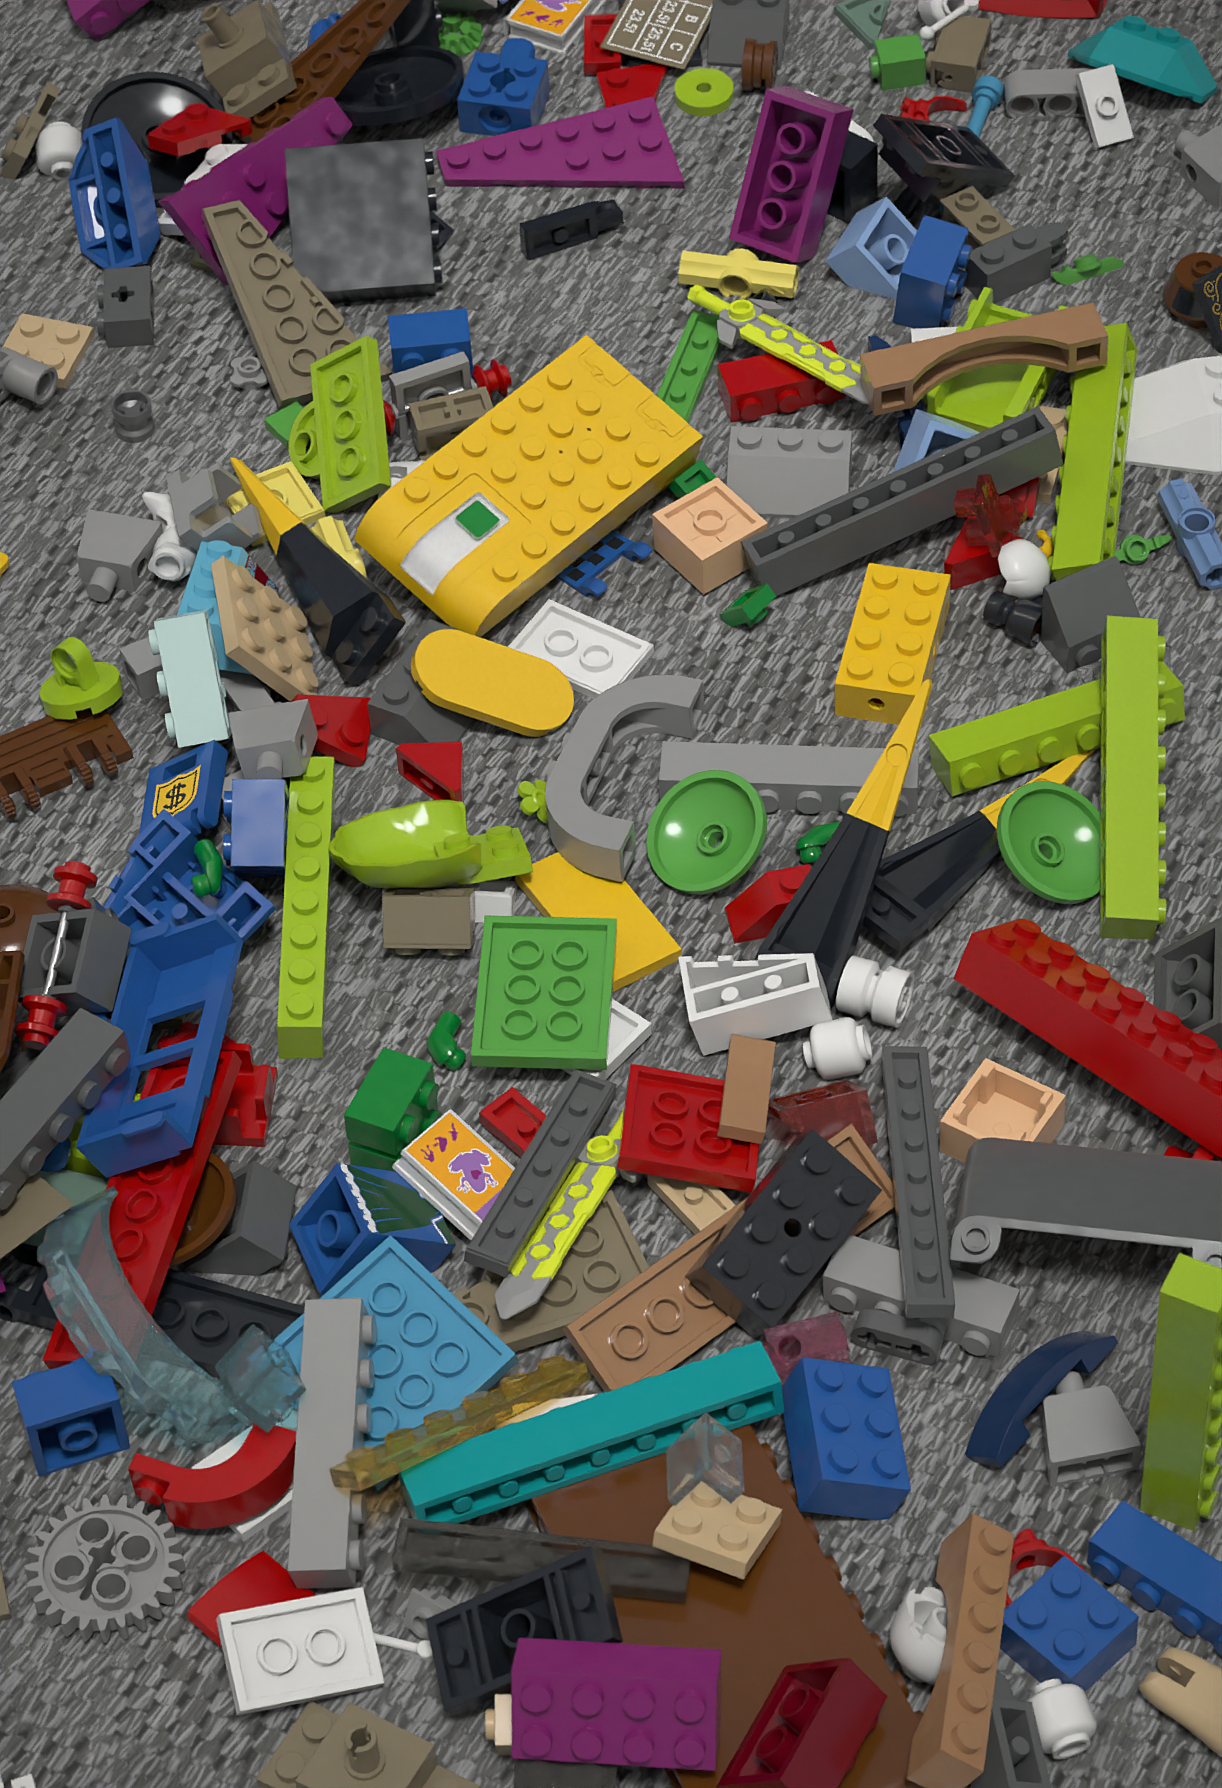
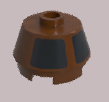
(1178, 290)

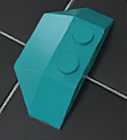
(1149, 57)

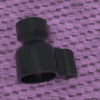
(1021, 619)

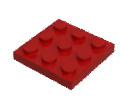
(674, 1130)

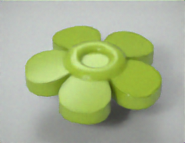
(534, 799)

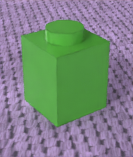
(898, 62)

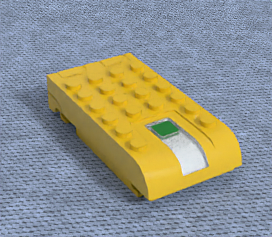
(528, 488)

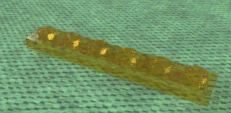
(450, 1427)

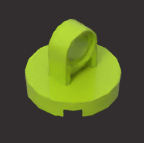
(78, 683)

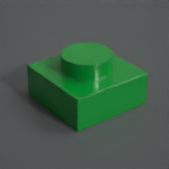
(691, 479)
(749, 606)

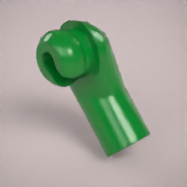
(813, 840)
(212, 864)
(442, 1043)

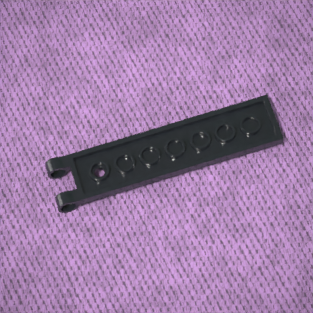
(192, 1311)

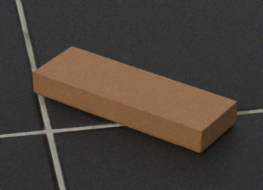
(746, 1089)

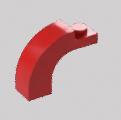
(224, 1492)

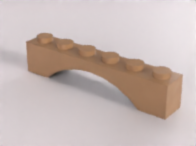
(1057, 339)
(955, 1725)

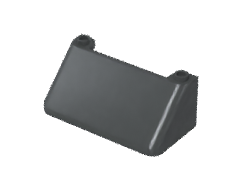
(1084, 1195)

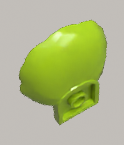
(426, 848)

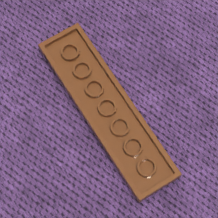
(666, 1317)

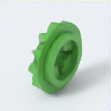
(468, 39)

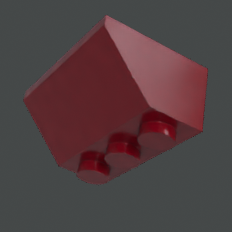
(807, 1728)

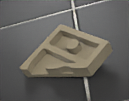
(27, 130)

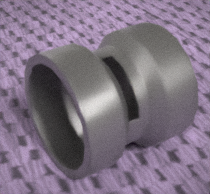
(133, 416)

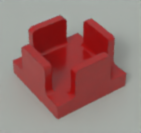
(250, 1102)

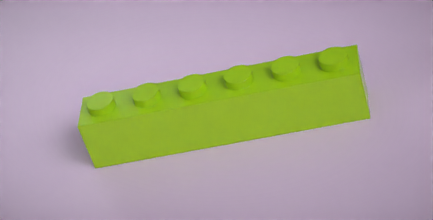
(1031, 735)

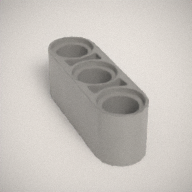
(1043, 93)

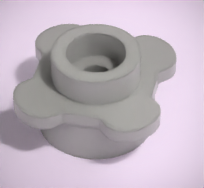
(248, 373)

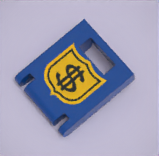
(188, 788)

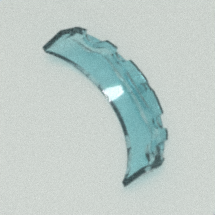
(117, 1330)

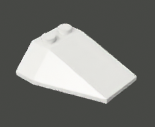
(1178, 417)

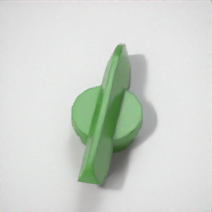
(1085, 268)
(1136, 549)

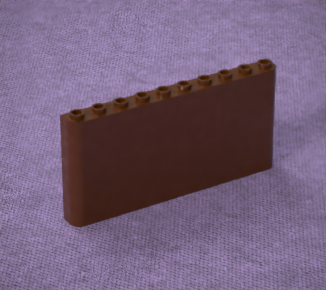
(776, 1616)

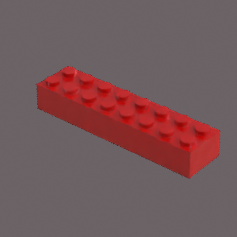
(1099, 1025)

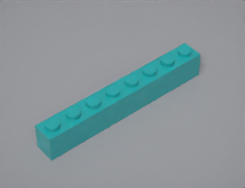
(591, 1436)

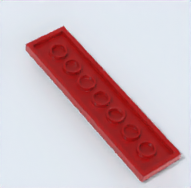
(156, 1197)

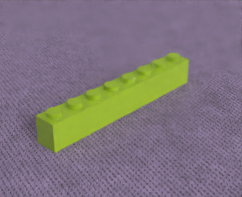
(1094, 459)
(1131, 779)
(306, 912)
(1185, 1397)

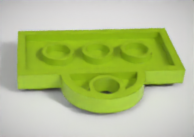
(344, 427)

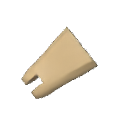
(1188, 1694)

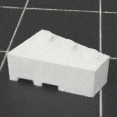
(752, 997)

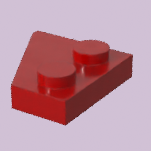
(341, 726)

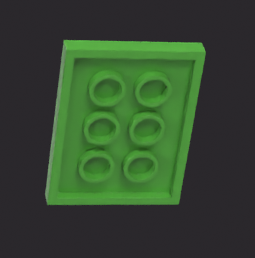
(544, 992)

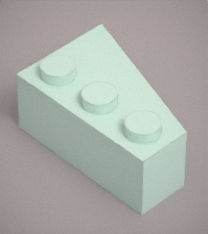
(190, 678)

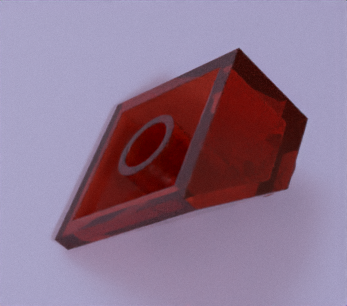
(827, 1110)

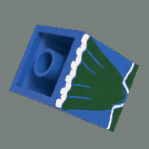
(356, 1213)

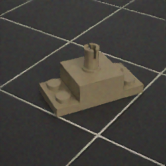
(246, 57)
(354, 1753)

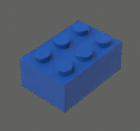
(844, 1439)

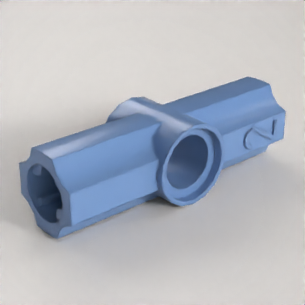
(1194, 531)

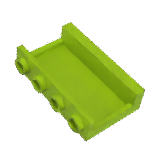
(993, 392)

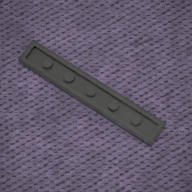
(540, 1173)

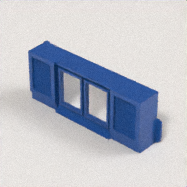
(162, 979)

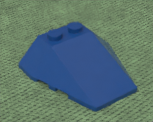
(159, 886)

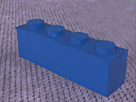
(1160, 1571)

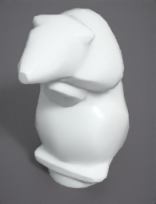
(171, 555)

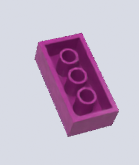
(790, 173)
(616, 1703)

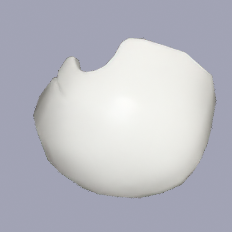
(1024, 569)

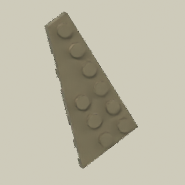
(280, 307)
(593, 1268)

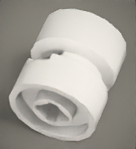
(871, 990)

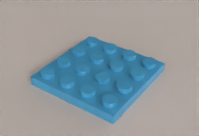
(426, 1343)

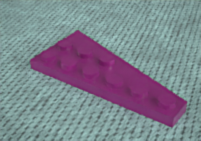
(583, 151)
(254, 177)

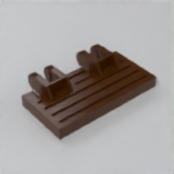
(42, 753)

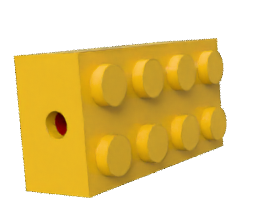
(891, 642)

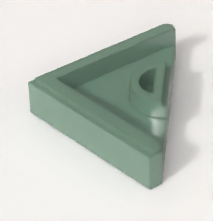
(863, 18)

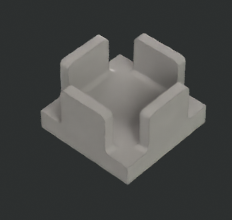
(202, 514)

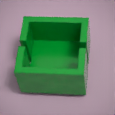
(390, 1109)

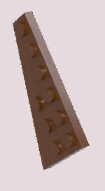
(329, 62)

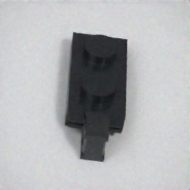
(568, 228)

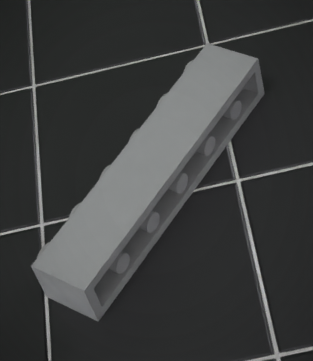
(788, 775)
(329, 1425)

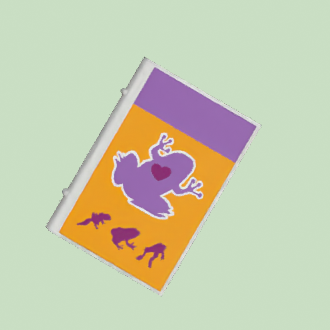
(549, 22)
(455, 1171)

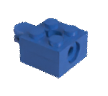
(504, 90)

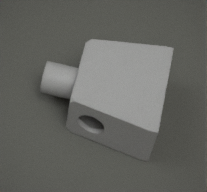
(1202, 163)
(115, 552)
(274, 739)
(1086, 1433)

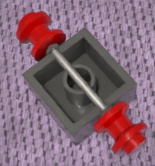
(69, 958)

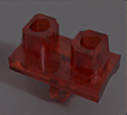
(994, 514)

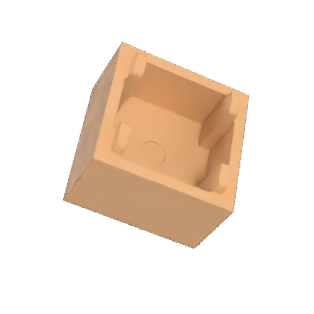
(705, 534)
(1001, 1106)

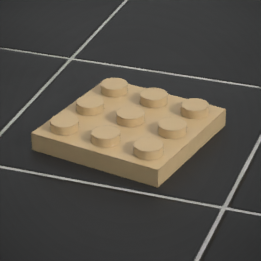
(263, 631)

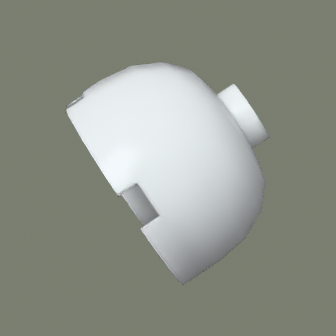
(920, 1634)

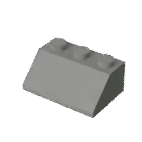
(788, 468)

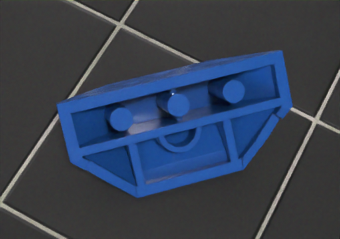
(113, 198)

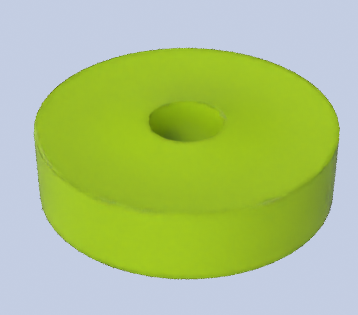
(717, 89)

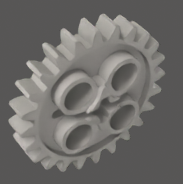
(70, 1553)

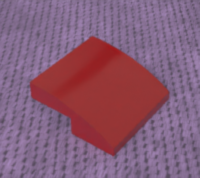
(250, 1585)

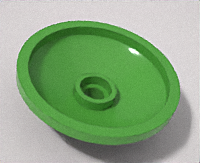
(691, 823)
(1051, 841)

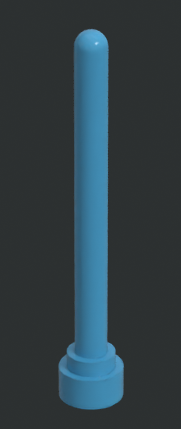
(985, 95)

